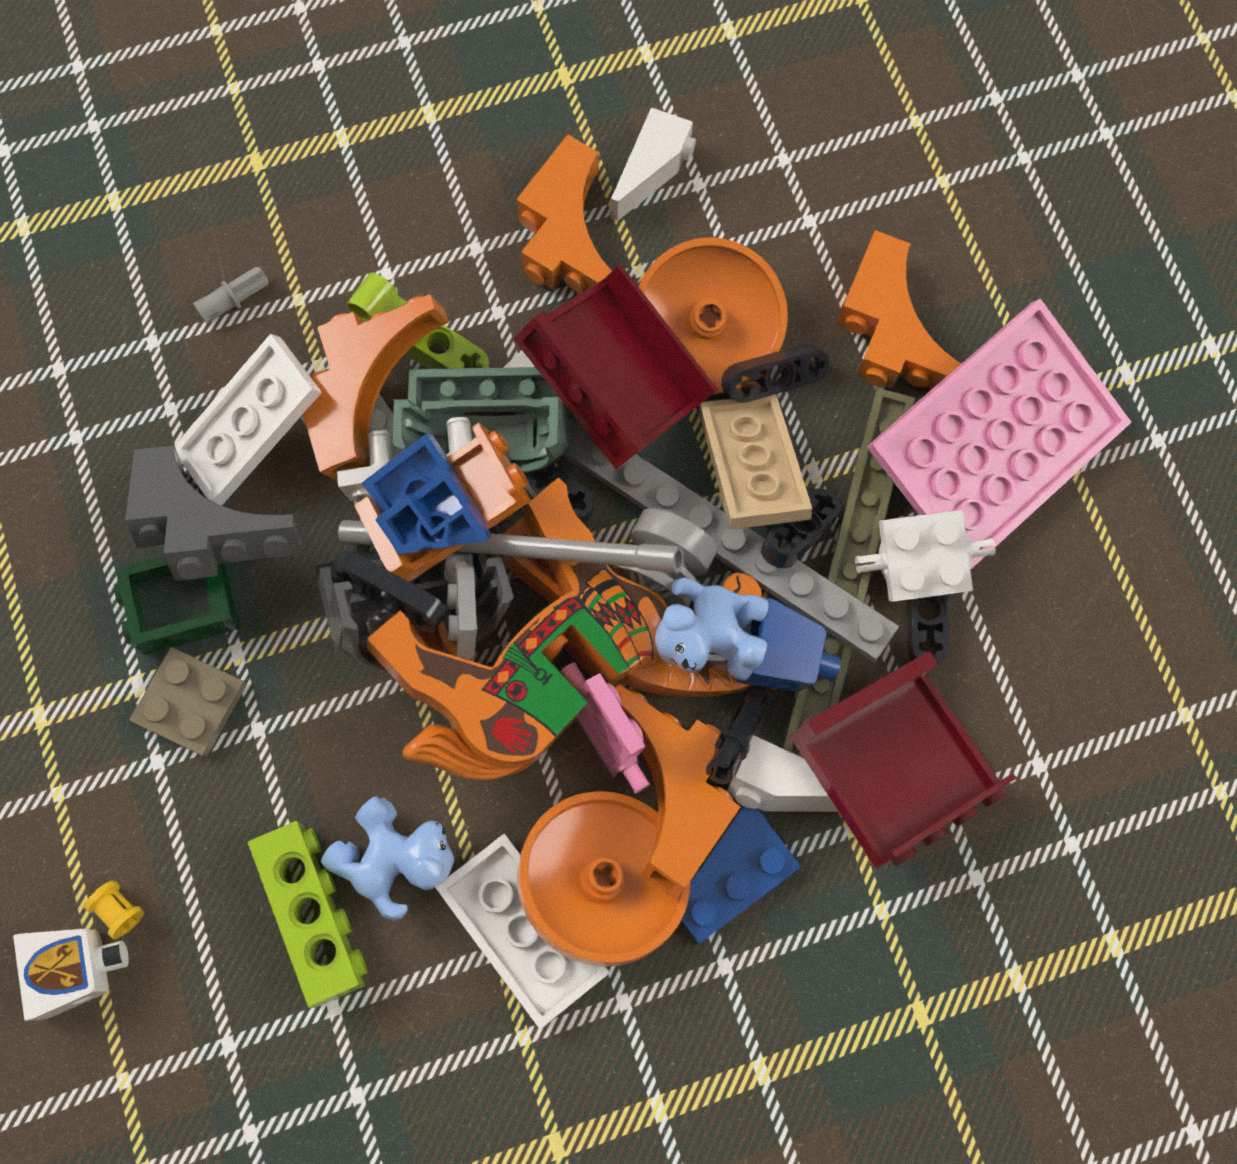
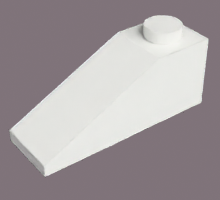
(653, 161)
(777, 781)

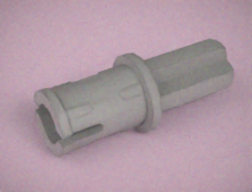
(230, 294)

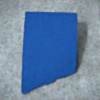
(424, 501)

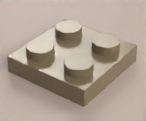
(188, 702)

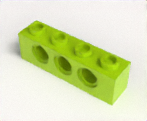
(272, 856)

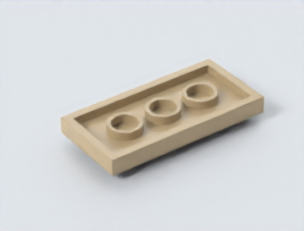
(754, 462)

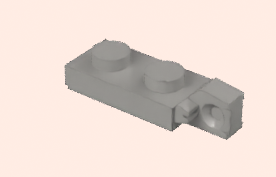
(461, 598)

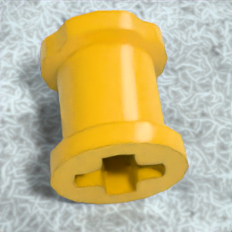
(113, 909)

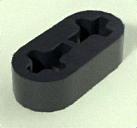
(574, 489)

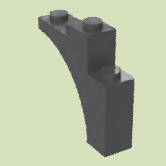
(193, 528)

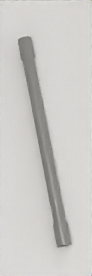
(644, 556)

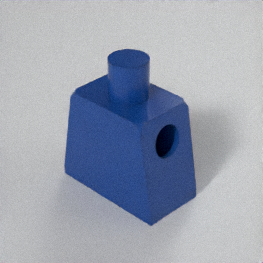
(793, 651)

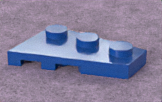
(736, 874)

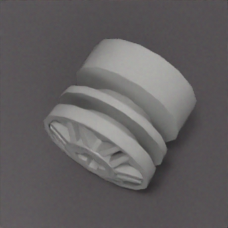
(667, 528)

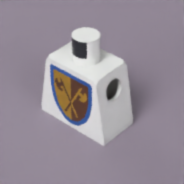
(64, 969)

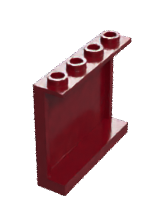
(616, 365)
(898, 763)

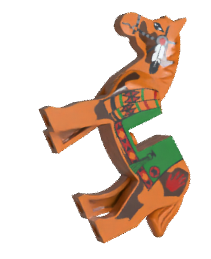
(522, 704)

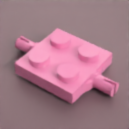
(608, 728)

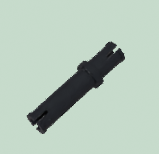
(734, 743)

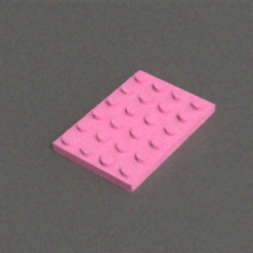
(1002, 429)

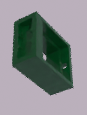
(220, 621)

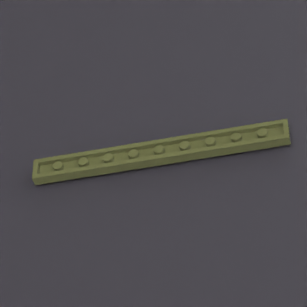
(856, 537)

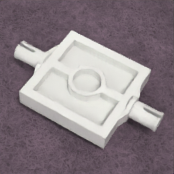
(925, 555)

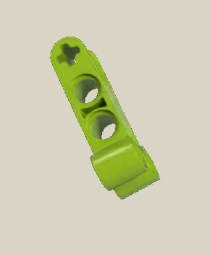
(379, 295)

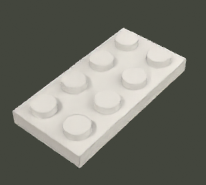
(246, 419)
(490, 909)

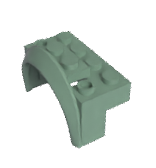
(449, 393)

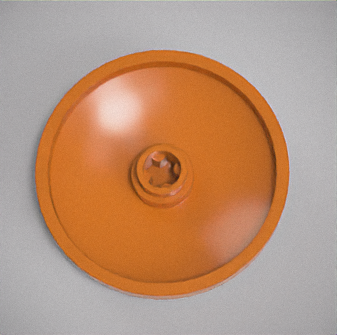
(718, 302)
(586, 882)

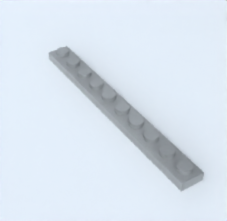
(740, 548)

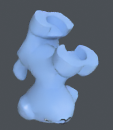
(719, 627)
(420, 857)

